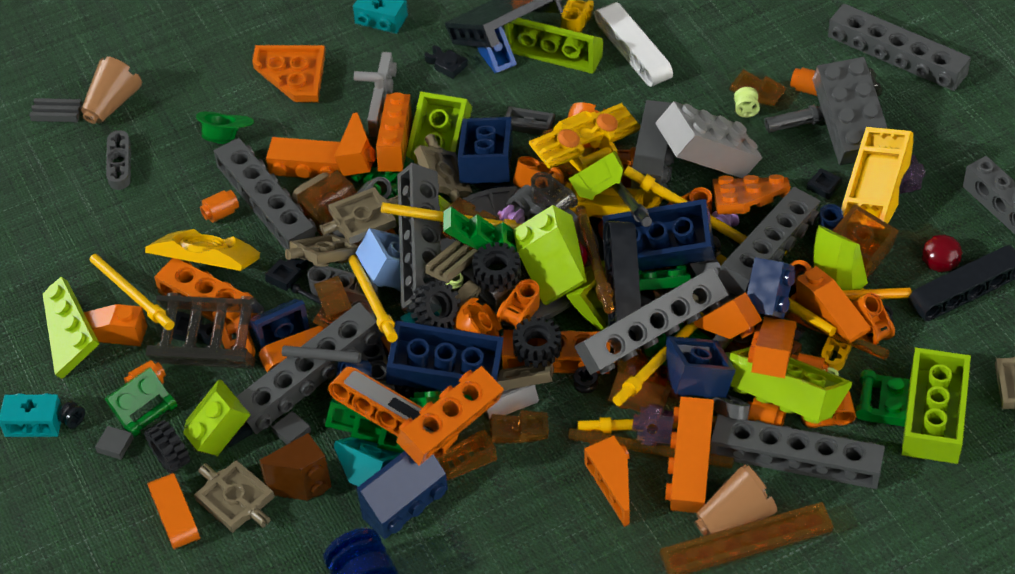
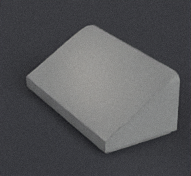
(514, 400)

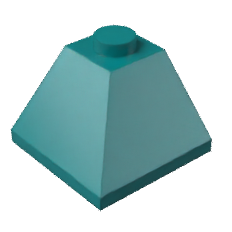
(361, 458)

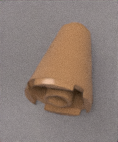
(109, 89)
(736, 503)

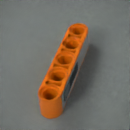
(377, 402)

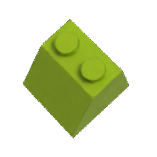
(215, 420)

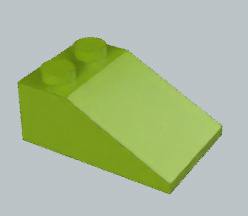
(441, 117)
(551, 253)

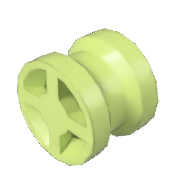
(746, 102)

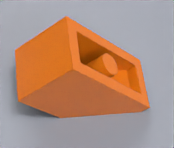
(731, 318)

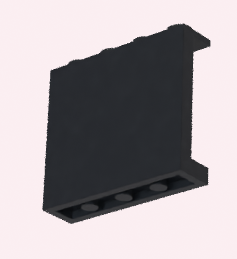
(479, 24)

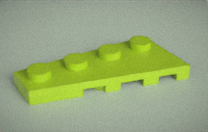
(68, 328)

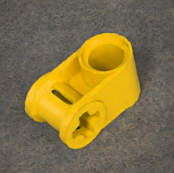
(576, 14)

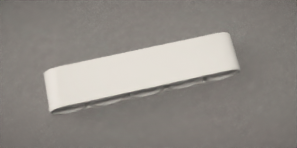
(633, 44)

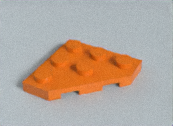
(292, 69)
(739, 194)

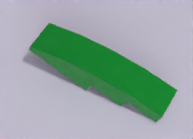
(476, 230)
(345, 419)

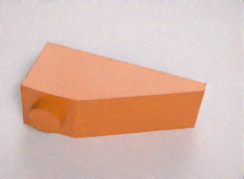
(355, 152)
(827, 300)
(118, 324)
(609, 467)

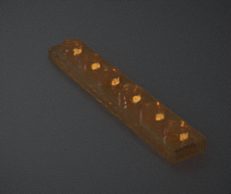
(746, 539)

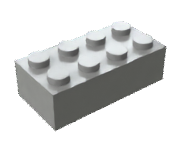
(708, 139)

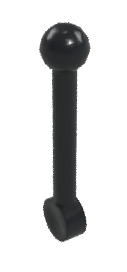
(295, 288)

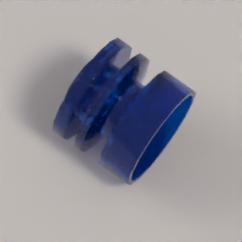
(359, 553)

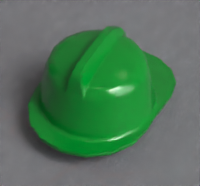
(221, 127)

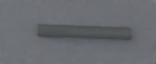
(321, 354)

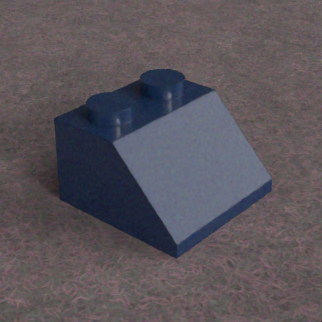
(770, 287)
(279, 323)
(698, 367)

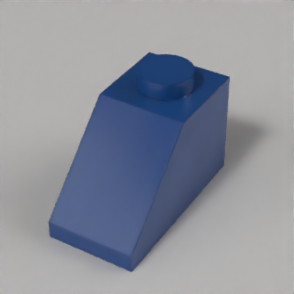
(500, 56)

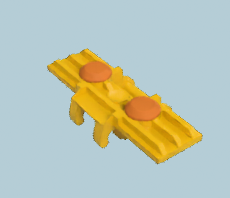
(571, 134)

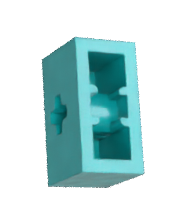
(381, 14)
(30, 415)

